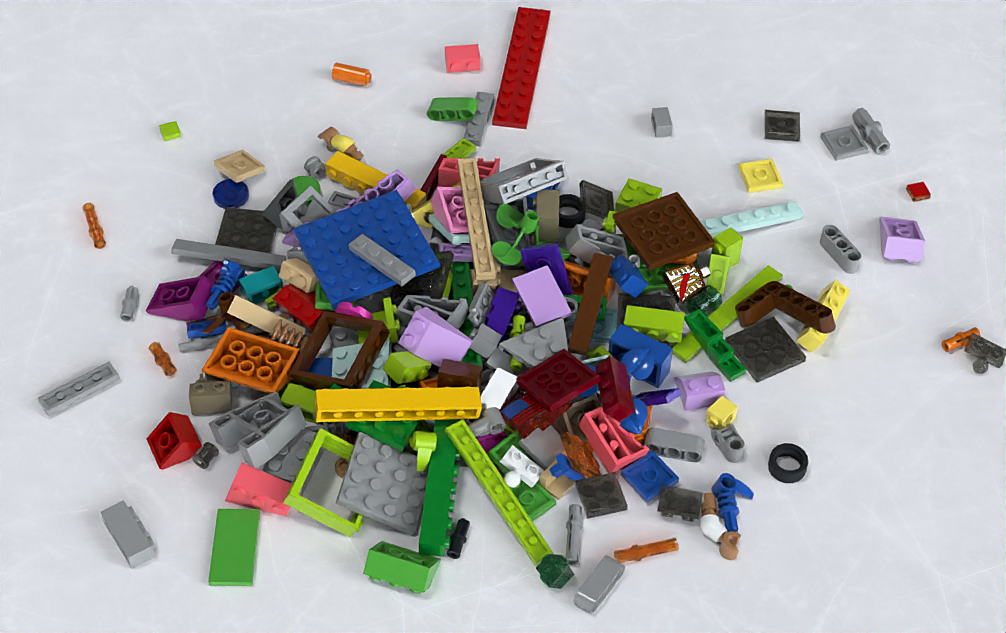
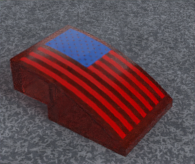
(528, 414)

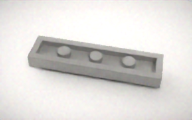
(476, 127)
(382, 260)
(78, 388)

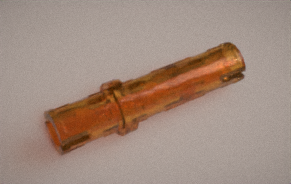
(98, 238)
(637, 552)

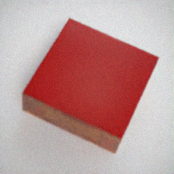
(918, 191)

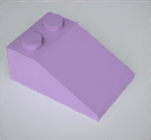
(901, 239)
(434, 338)

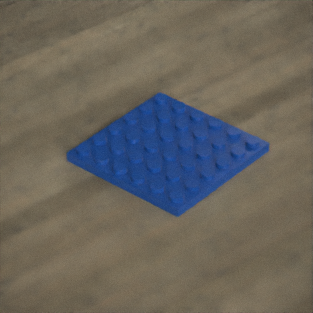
(345, 274)

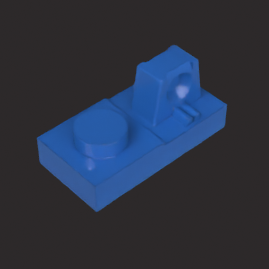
(564, 468)

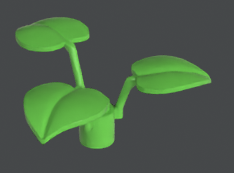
(510, 218)

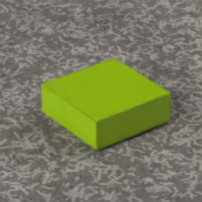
(170, 130)

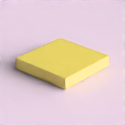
(760, 175)

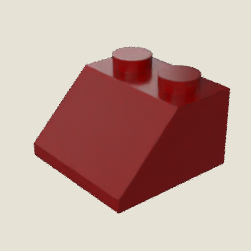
(173, 440)

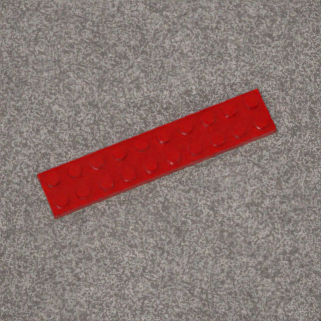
(521, 68)

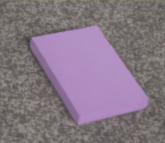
(541, 296)

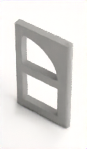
(288, 214)

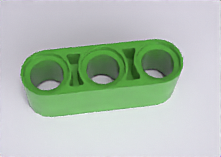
(452, 109)

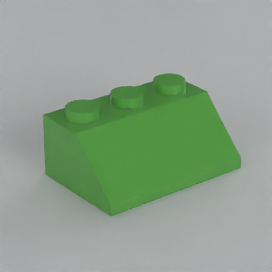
(401, 567)

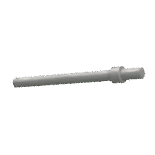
(199, 342)

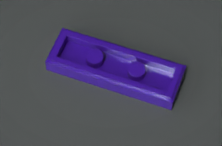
(659, 397)

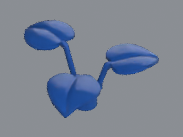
(639, 365)

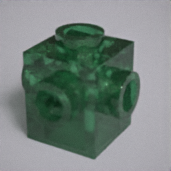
(555, 570)

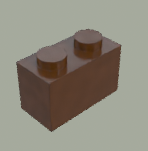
(459, 374)

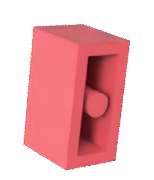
(462, 58)

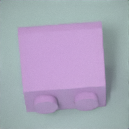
(700, 389)

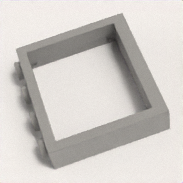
(522, 180)

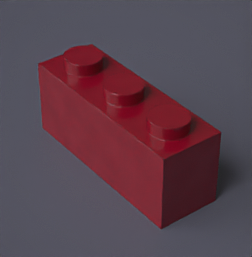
(615, 389)

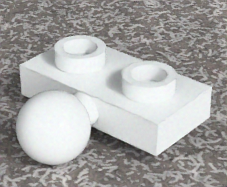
(520, 468)

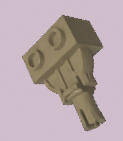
(210, 395)

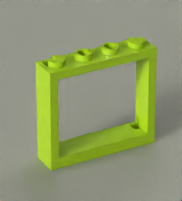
(294, 500)

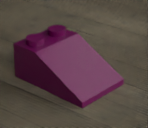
(181, 299)

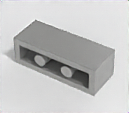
(128, 534)

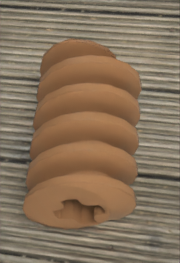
(287, 337)

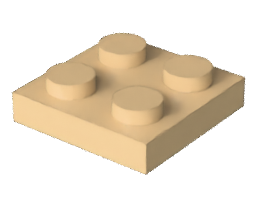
(239, 166)

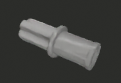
(129, 304)

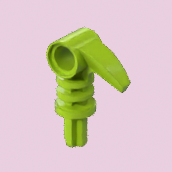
(423, 443)

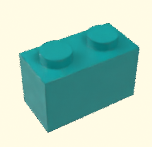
(260, 285)

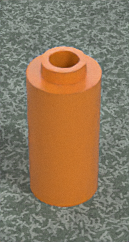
(351, 74)

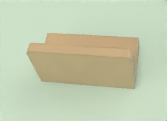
(555, 486)

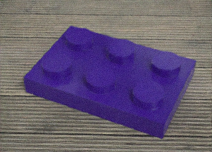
(547, 254)

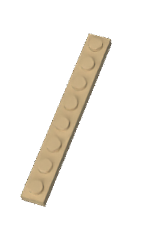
(476, 219)

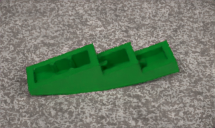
(714, 345)

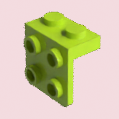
(388, 318)

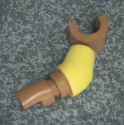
(341, 143)

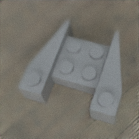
(258, 428)

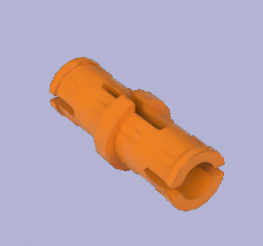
(951, 343)

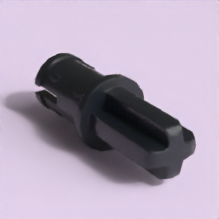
(458, 538)

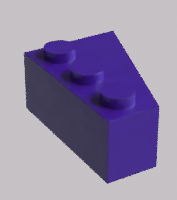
(502, 312)

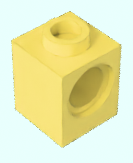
(721, 413)

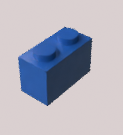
(628, 276)

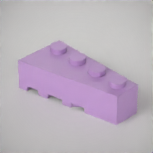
(392, 182)

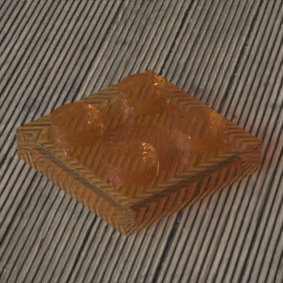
(580, 455)

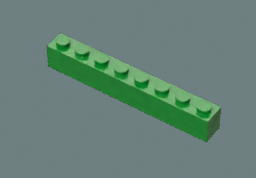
(438, 493)

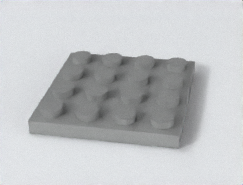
(383, 484)

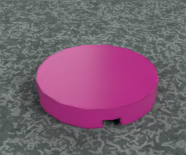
(346, 308)

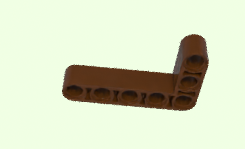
(787, 300)

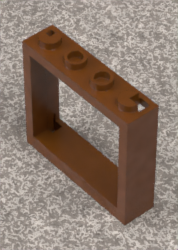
(361, 364)

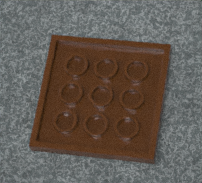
(663, 230)

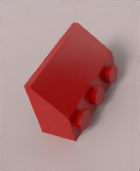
(299, 306)

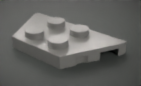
(537, 344)

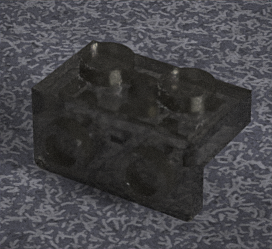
(680, 502)

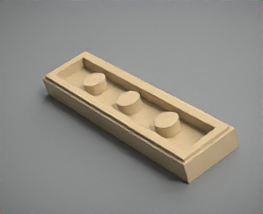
(259, 316)

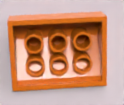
(252, 361)

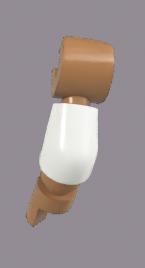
(716, 531)

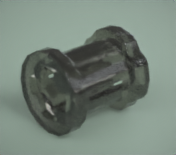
(205, 455)

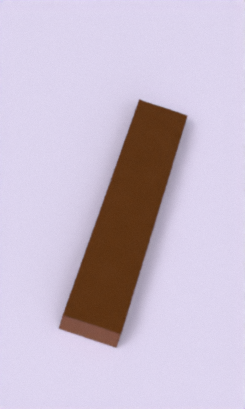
(590, 304)

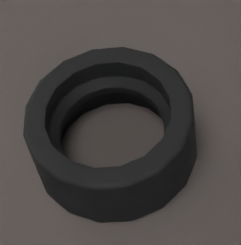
(570, 221)
(784, 475)

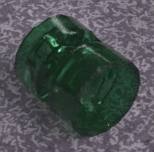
(706, 300)

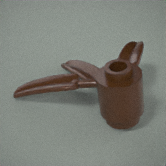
(224, 303)

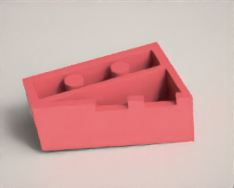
(259, 490)

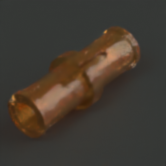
(162, 359)

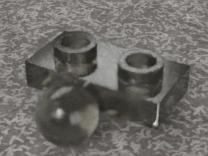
(986, 352)

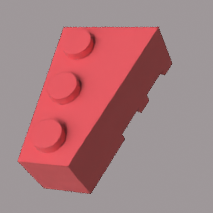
(449, 175)
(610, 441)

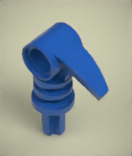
(228, 278)
(724, 491)

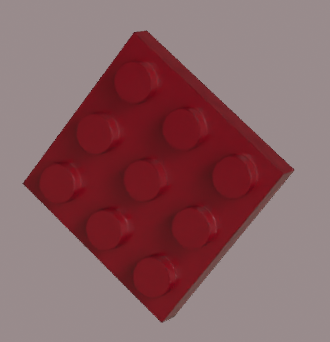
(557, 380)

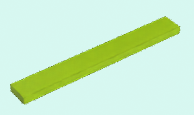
(726, 312)
(498, 491)

